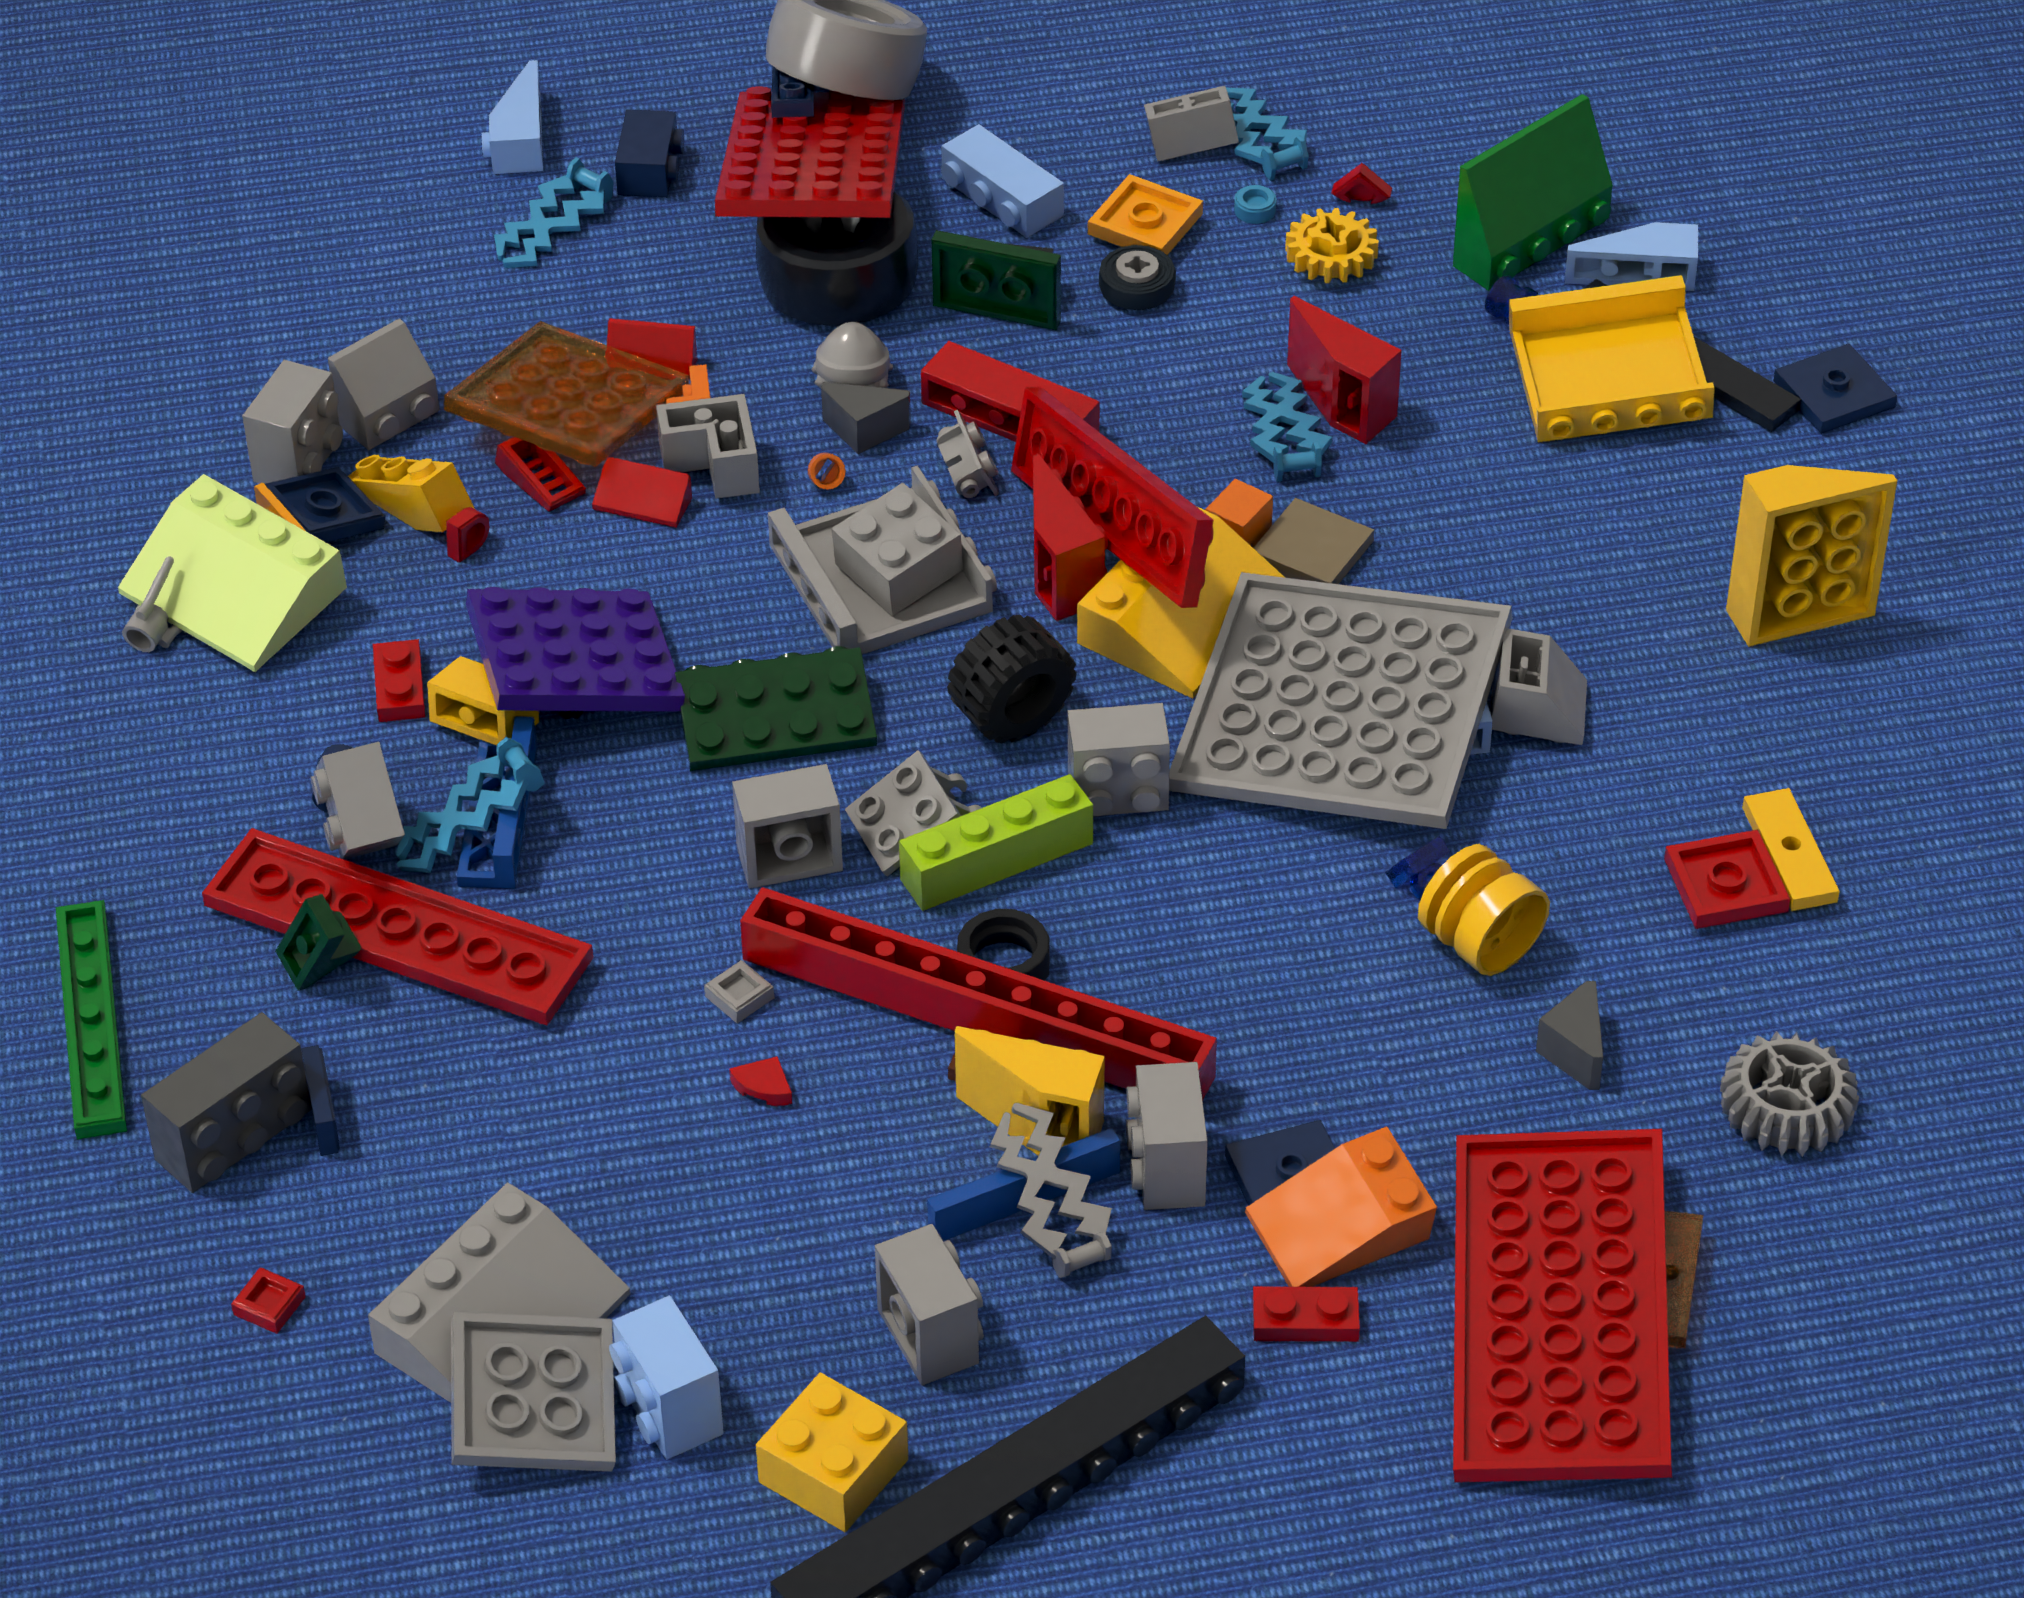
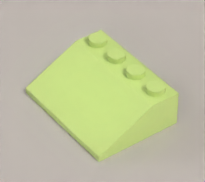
(236, 574)

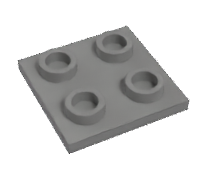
(904, 804)

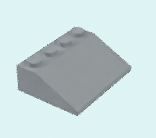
(501, 1261)

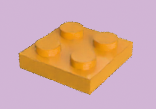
(1145, 215)

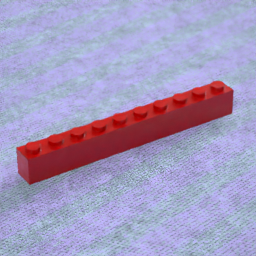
(959, 988)

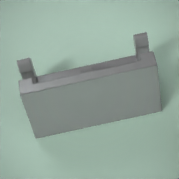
(1191, 123)

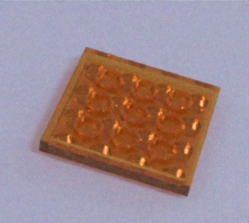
(565, 393)

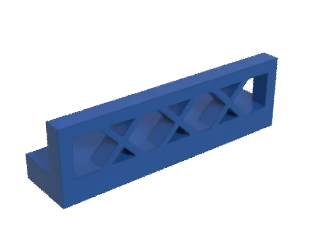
(507, 843)

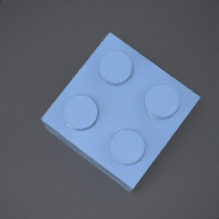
(666, 1378)

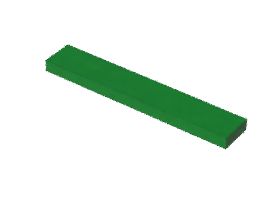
(90, 1020)

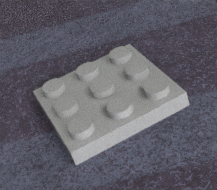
(532, 1392)

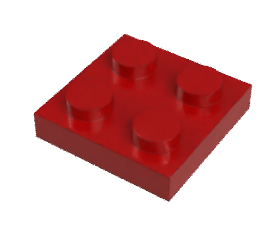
(1726, 879)

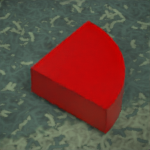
(1362, 185)
(763, 1081)

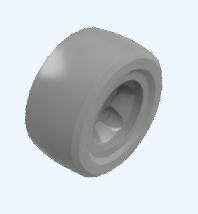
(848, 46)

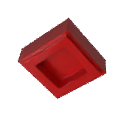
(268, 1300)

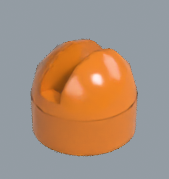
(833, 475)

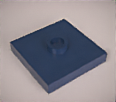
(1836, 388)
(328, 504)
(1275, 1157)

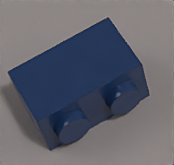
(647, 153)

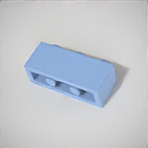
(1002, 181)

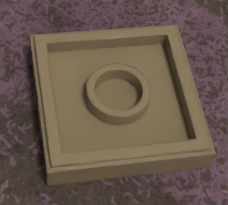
(1314, 543)

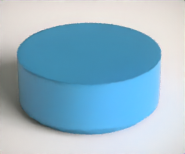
(1255, 204)

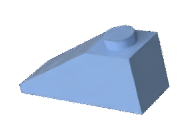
(516, 126)
(1636, 255)

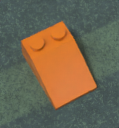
(1344, 1211)

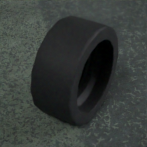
(1009, 927)

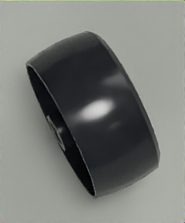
(836, 276)

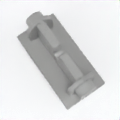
(967, 464)

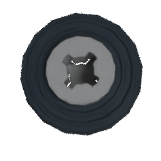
(1137, 277)

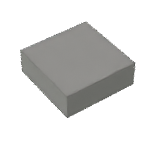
(739, 991)

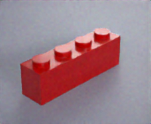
(990, 390)

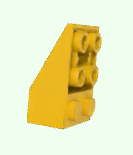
(1006, 1070)

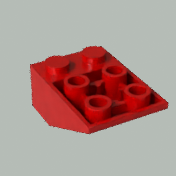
(1344, 370)
(1066, 544)

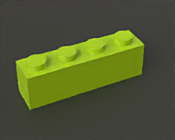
(996, 842)

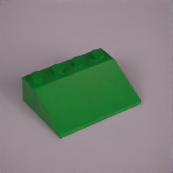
(1531, 194)

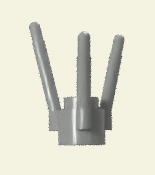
(149, 622)

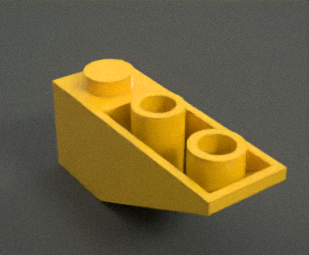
(413, 490)

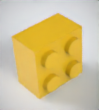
(832, 1452)

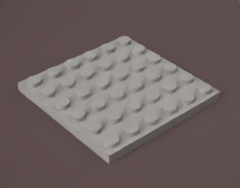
(1341, 700)

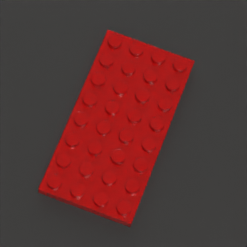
(811, 165)
(1561, 1307)

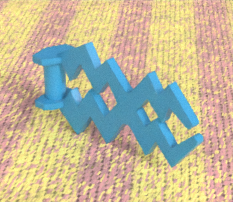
(1290, 141)
(591, 203)
(1311, 444)
(453, 819)

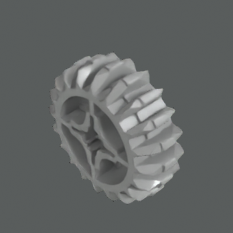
(1785, 1106)

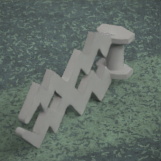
(1042, 1172)

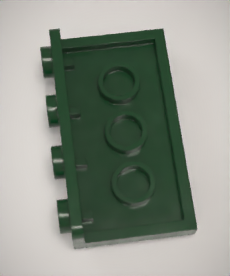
(776, 708)

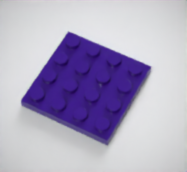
(573, 650)

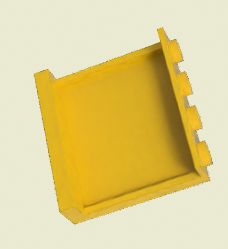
(1609, 359)

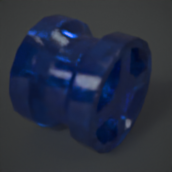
(1501, 292)

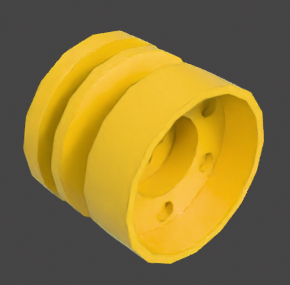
(1483, 909)

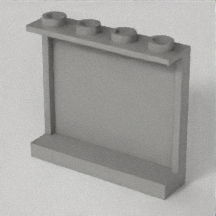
(845, 610)

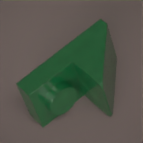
(316, 943)

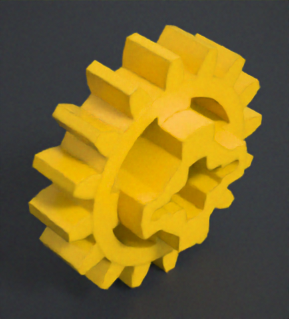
(1331, 245)

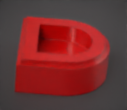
(466, 533)

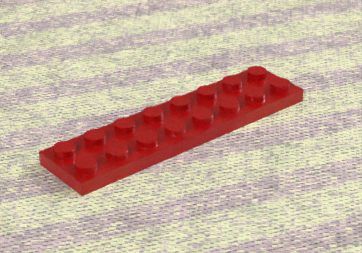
(1141, 514)
(405, 926)

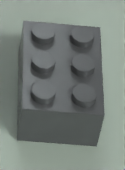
(227, 1102)

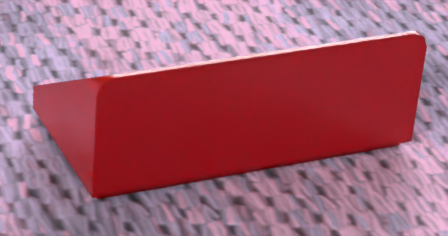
(657, 342)
(643, 492)

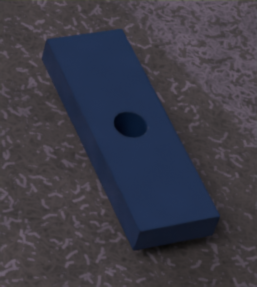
(791, 96)

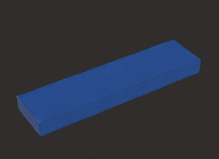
(999, 1193)

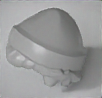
(852, 357)

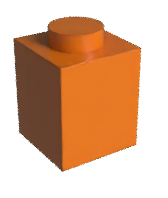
(1244, 510)

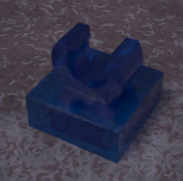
(1418, 866)

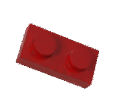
(398, 680)
(1305, 1314)

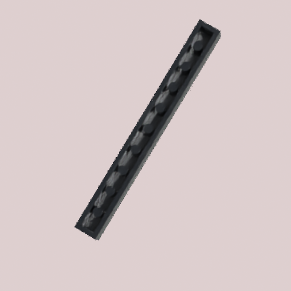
(1026, 1472)

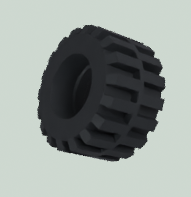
(1011, 678)

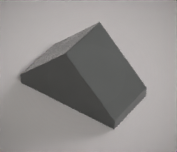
(865, 413)
(1572, 1036)

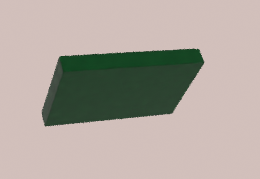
(996, 280)

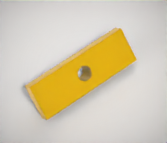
(1791, 848)

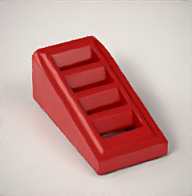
(509, 460)

